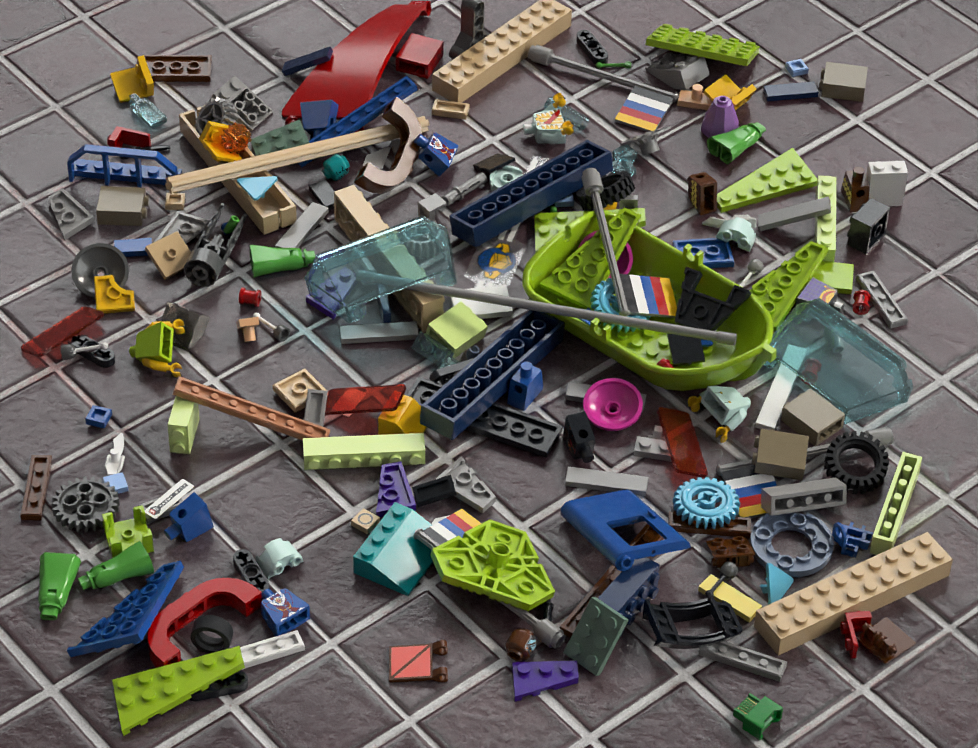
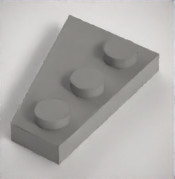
(69, 213)
(186, 225)
(469, 487)

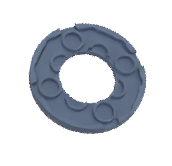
(810, 526)

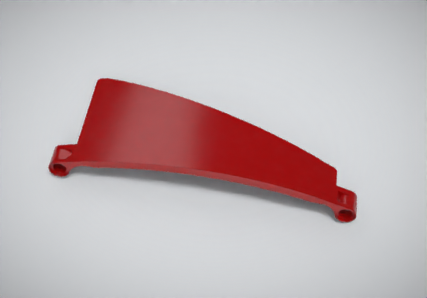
(357, 61)

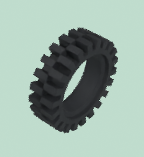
(615, 187)
(857, 442)

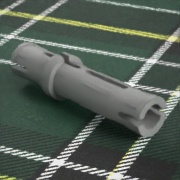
(459, 192)

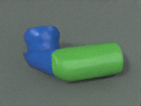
(230, 226)

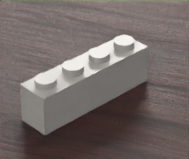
(803, 496)

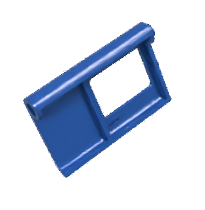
(599, 513)

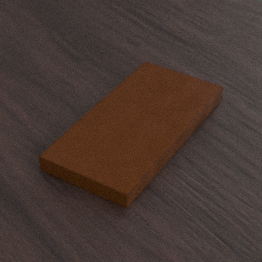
(180, 68)

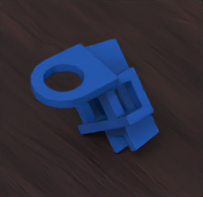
(842, 535)

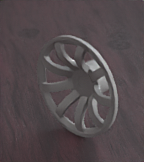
(650, 145)

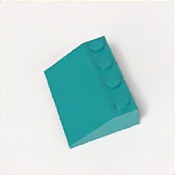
(391, 552)

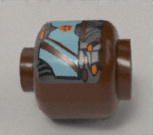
(520, 644)

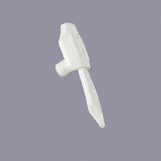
(715, 222)
(115, 461)

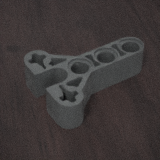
(471, 27)

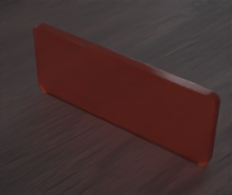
(62, 331)
(364, 399)
(682, 442)

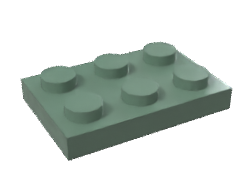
(280, 138)
(595, 636)

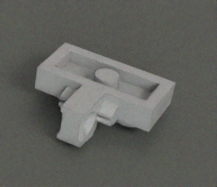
(653, 446)

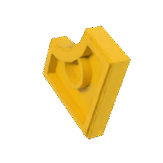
(111, 297)

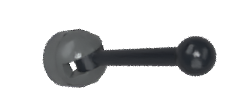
(727, 572)

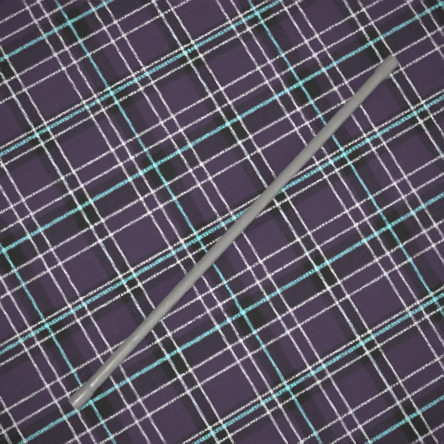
(719, 337)

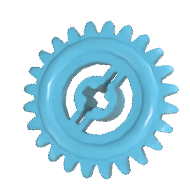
(601, 300)
(704, 508)

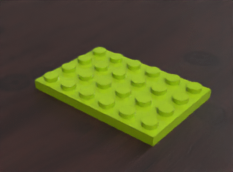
(703, 45)

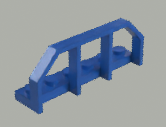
(121, 171)

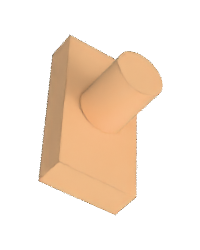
(694, 98)
(248, 328)

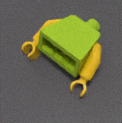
(155, 346)

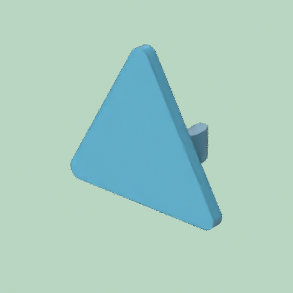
(256, 186)
(777, 583)

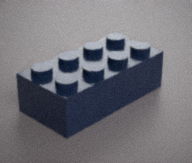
(632, 587)

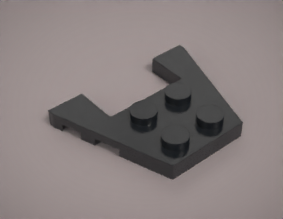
(704, 311)

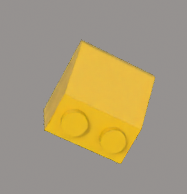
(402, 420)

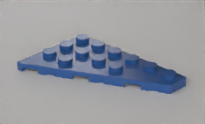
(132, 615)

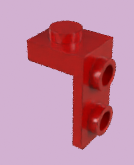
(128, 136)
(853, 623)

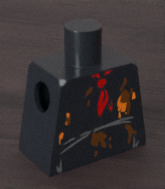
(579, 437)

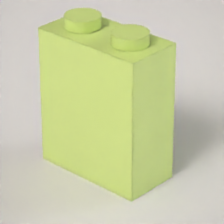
(457, 329)
(182, 425)

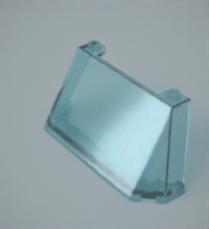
(381, 265)
(840, 360)

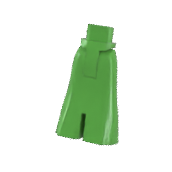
(733, 143)
(270, 260)
(128, 564)
(56, 578)

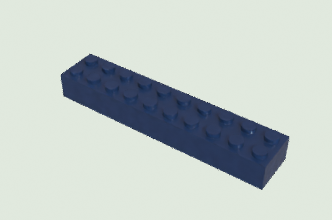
(528, 194)
(490, 373)

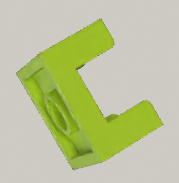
(127, 532)

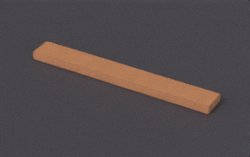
(247, 410)

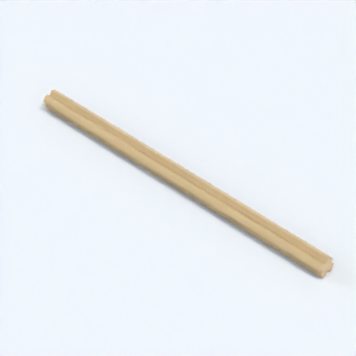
(285, 157)

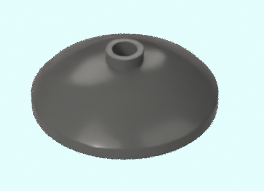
(97, 259)

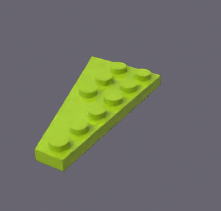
(776, 178)
(550, 223)
(589, 264)
(781, 287)
(165, 687)

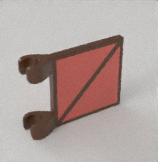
(416, 662)

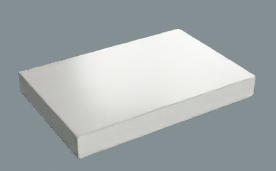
(487, 310)

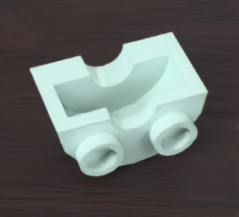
(739, 231)
(277, 556)

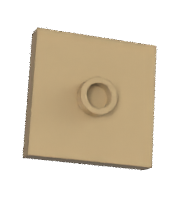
(169, 254)
(295, 387)

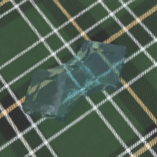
(624, 158)

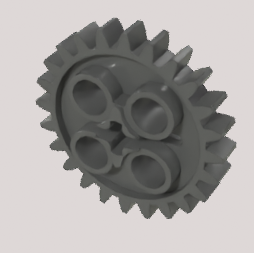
(84, 503)

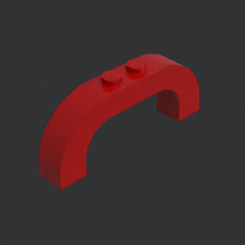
(191, 605)

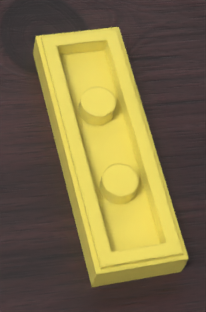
(741, 604)

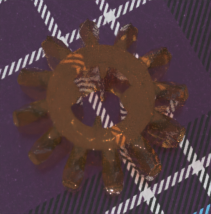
(236, 138)

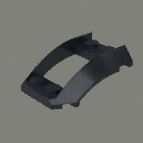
(666, 614)

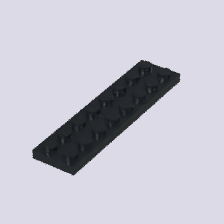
(502, 423)

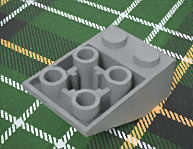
(679, 70)
(249, 106)

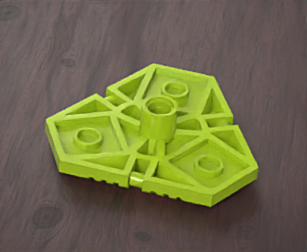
(495, 563)

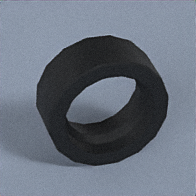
(212, 624)

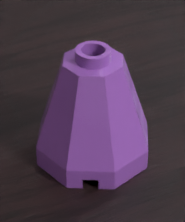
(719, 117)

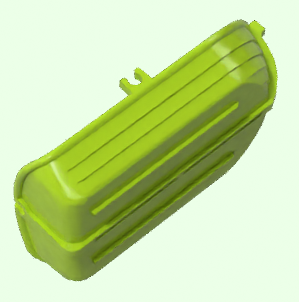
(645, 348)

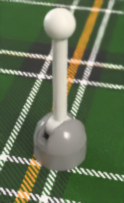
(754, 268)

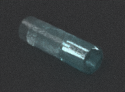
(569, 114)

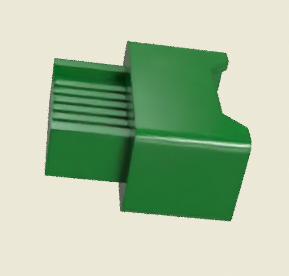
(757, 714)

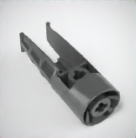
(209, 257)

